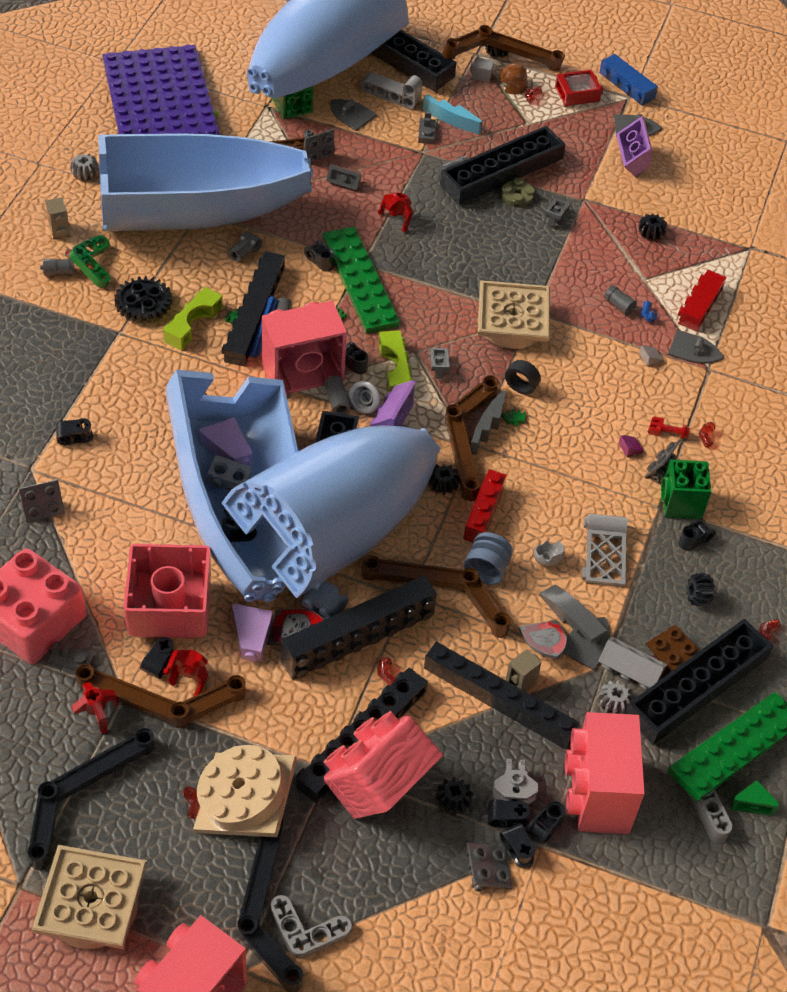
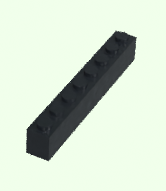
(249, 314)
(500, 695)

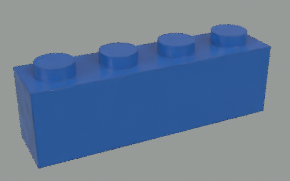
(628, 79)

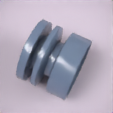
(490, 557)

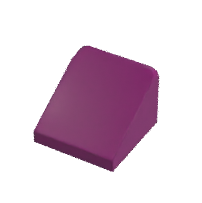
(630, 445)

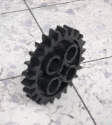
(143, 299)

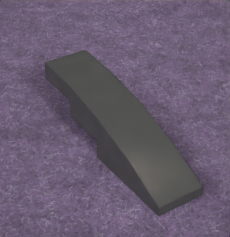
(488, 421)
(573, 612)

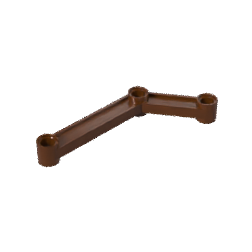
(485, 36)
(458, 437)
(485, 603)
(161, 706)

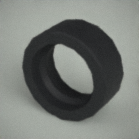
(518, 384)

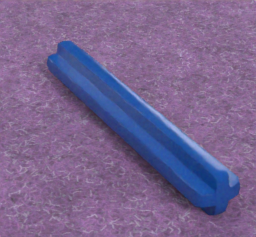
(257, 342)

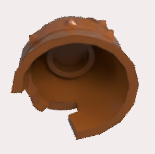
(516, 77)

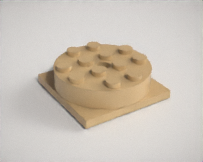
(514, 313)
(244, 792)
(87, 875)

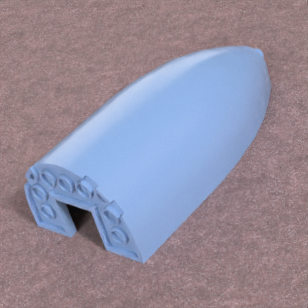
(318, 40)
(195, 180)
(267, 426)
(336, 498)

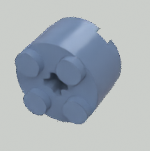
(325, 600)

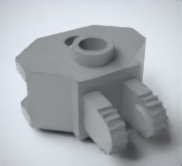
(515, 785)

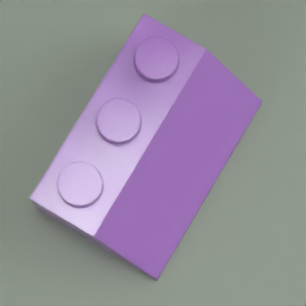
(635, 146)
(396, 406)

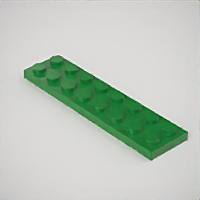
(361, 280)
(732, 748)

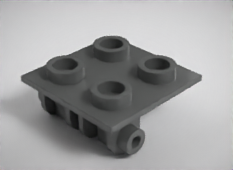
(319, 145)
(658, 468)
(42, 500)
(488, 866)

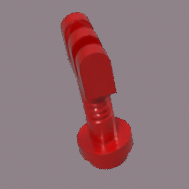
(657, 425)

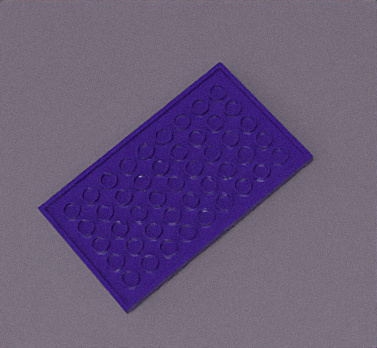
(159, 91)

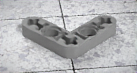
(300, 935)

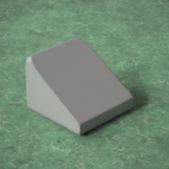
(650, 355)

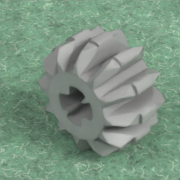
(84, 166)
(615, 697)

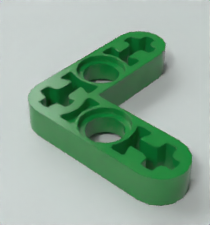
(82, 257)

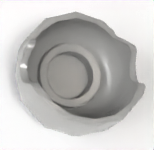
(549, 554)

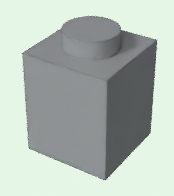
(482, 69)

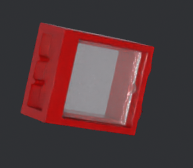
(578, 87)

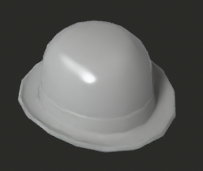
(363, 397)

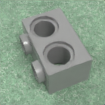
(231, 470)

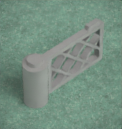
(606, 528)

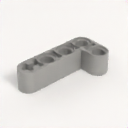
(404, 95)
(716, 824)

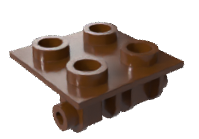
(672, 647)

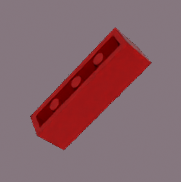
(701, 300)
(485, 505)

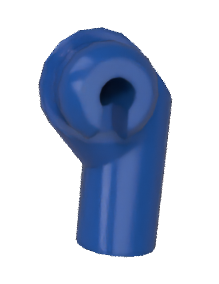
(646, 313)

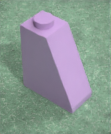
(226, 441)
(252, 630)

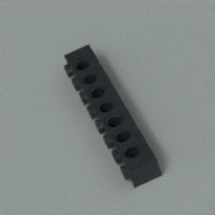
(408, 681)

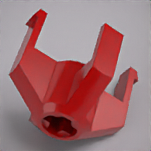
(397, 204)
(190, 665)
(94, 702)

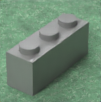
(632, 663)

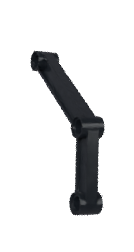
(74, 781)
(251, 913)

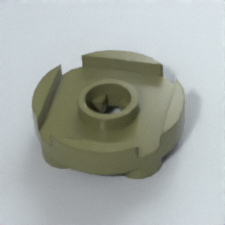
(517, 186)

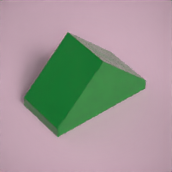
(755, 800)

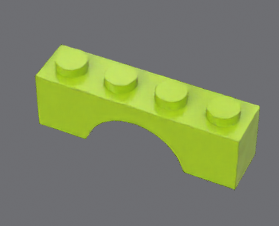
(205, 304)
(392, 347)

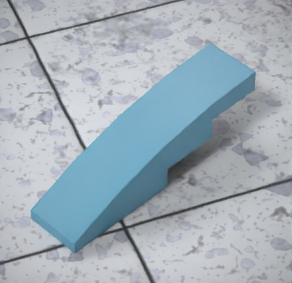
(455, 116)

